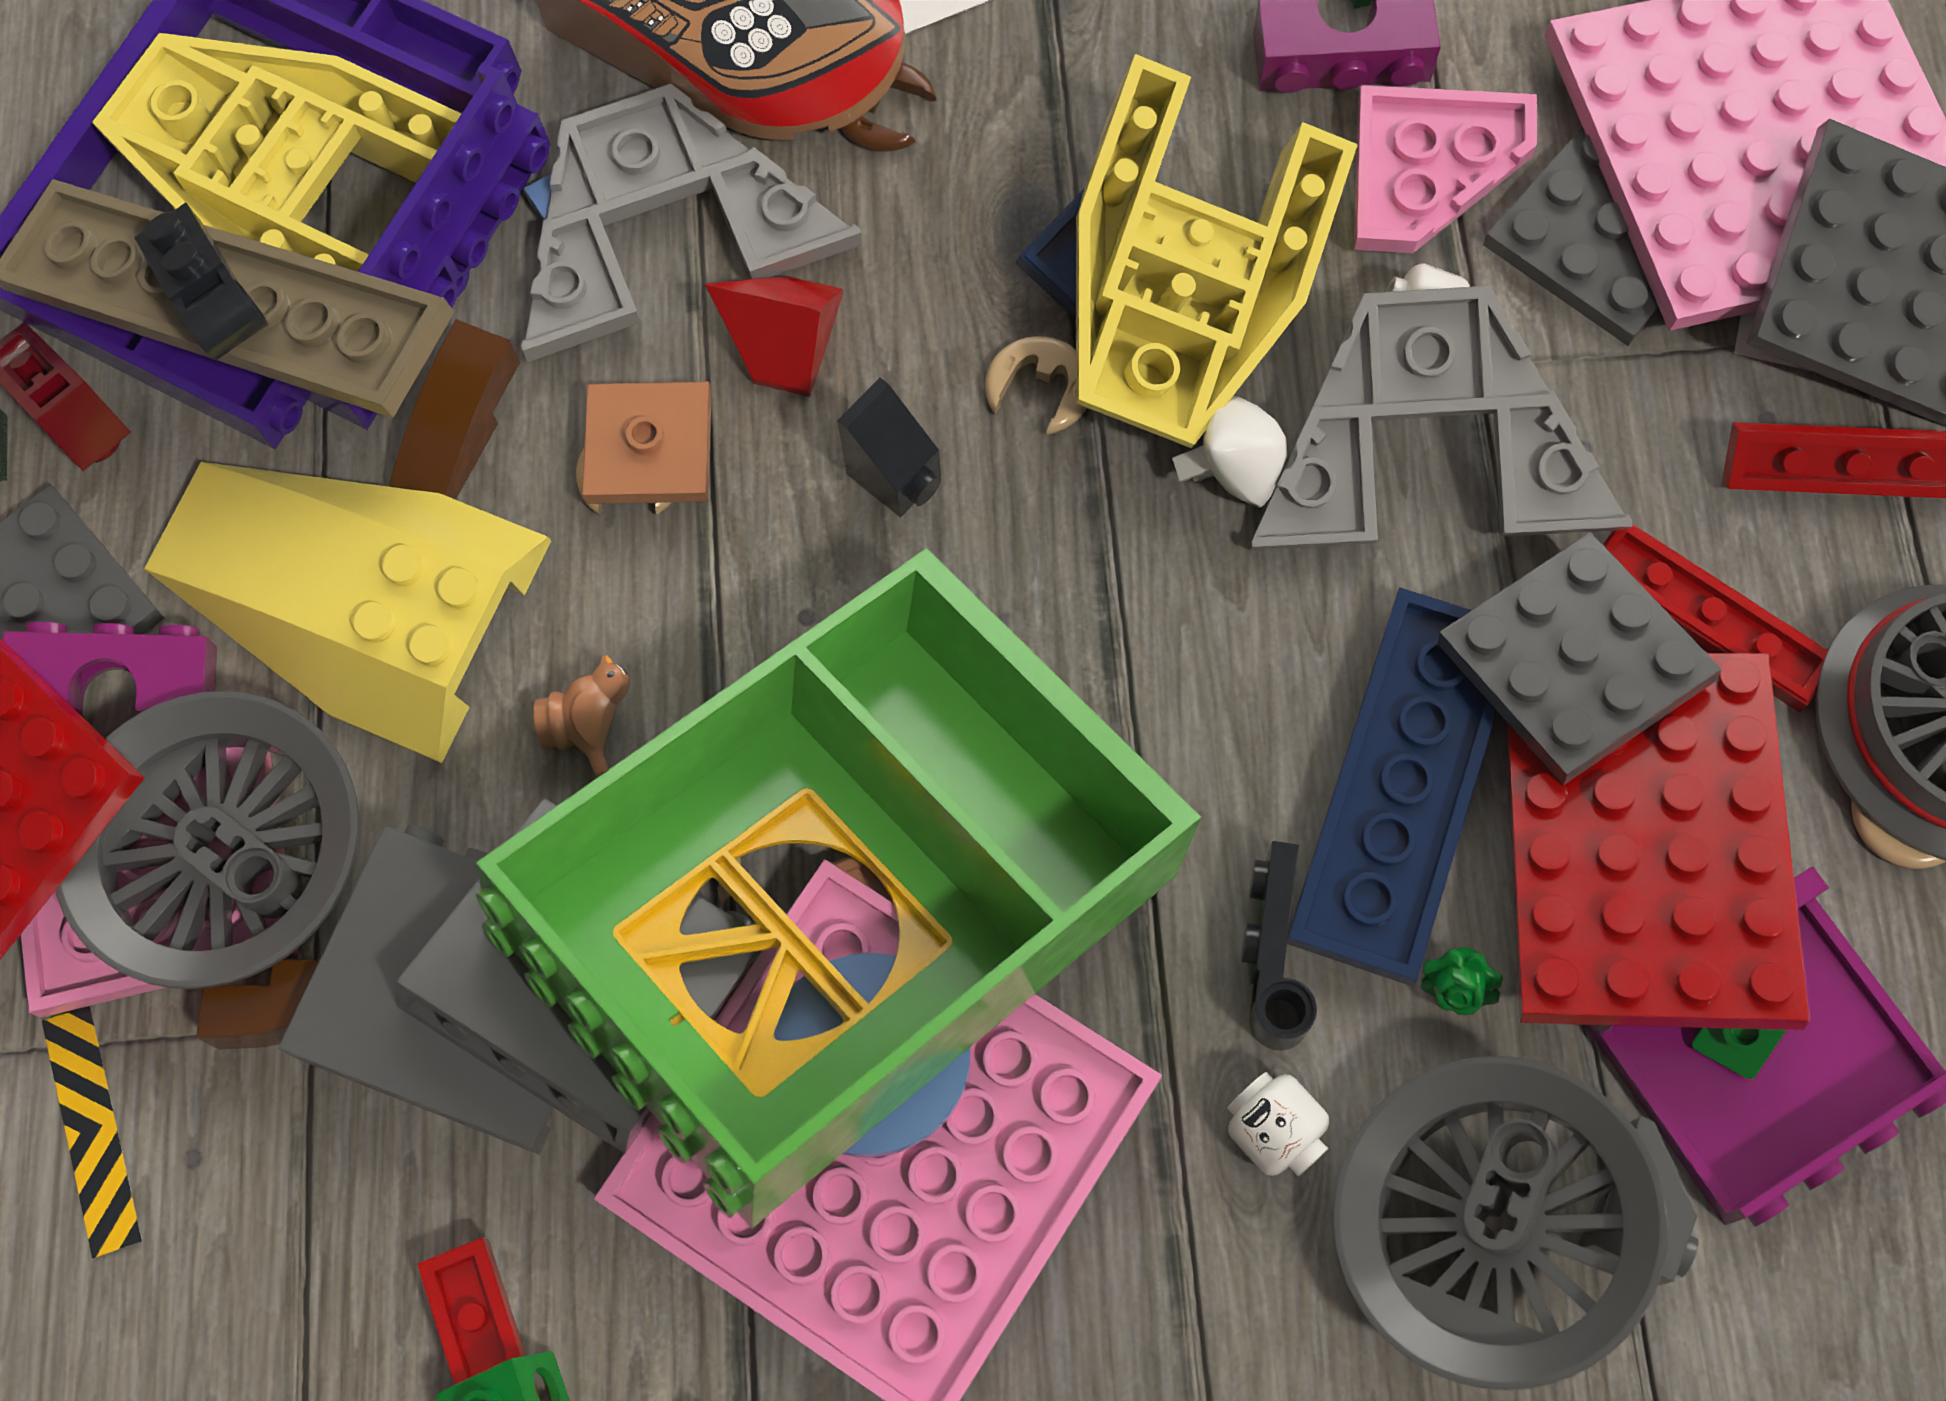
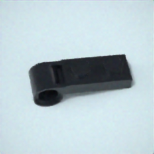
(199, 282)
(1266, 949)

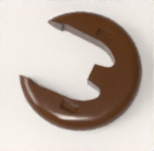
(879, 138)

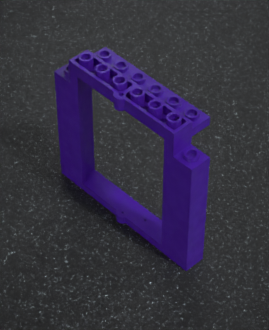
(427, 245)

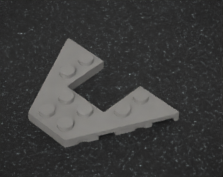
(640, 159)
(1434, 359)

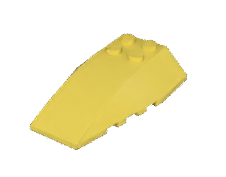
(348, 589)

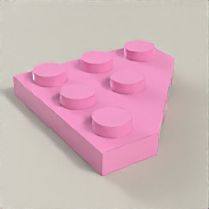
(1432, 158)

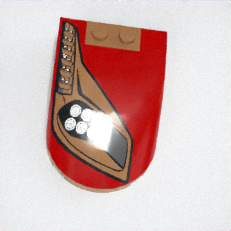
(748, 62)

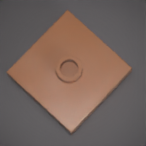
(647, 443)

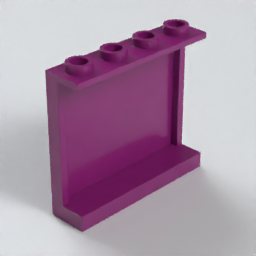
(1811, 1099)

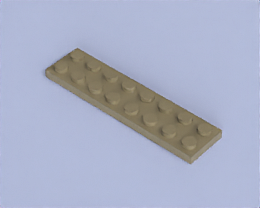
(326, 322)

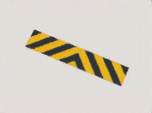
(91, 1132)

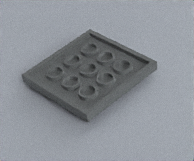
(1863, 272)

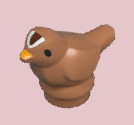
(583, 713)

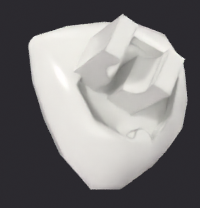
(1241, 450)

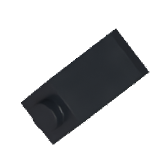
(889, 450)

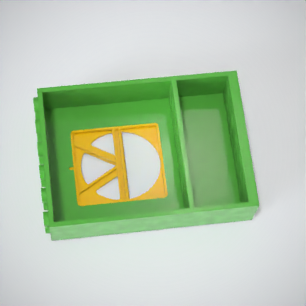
(883, 733)

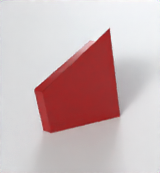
(779, 327)

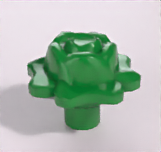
(1461, 981)

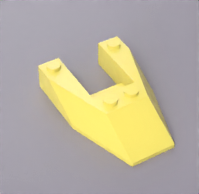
(262, 133)
(1179, 291)

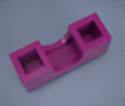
(1302, 52)
(162, 664)

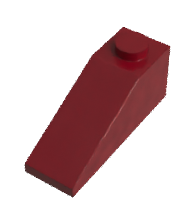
(58, 398)

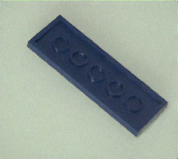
(1396, 801)

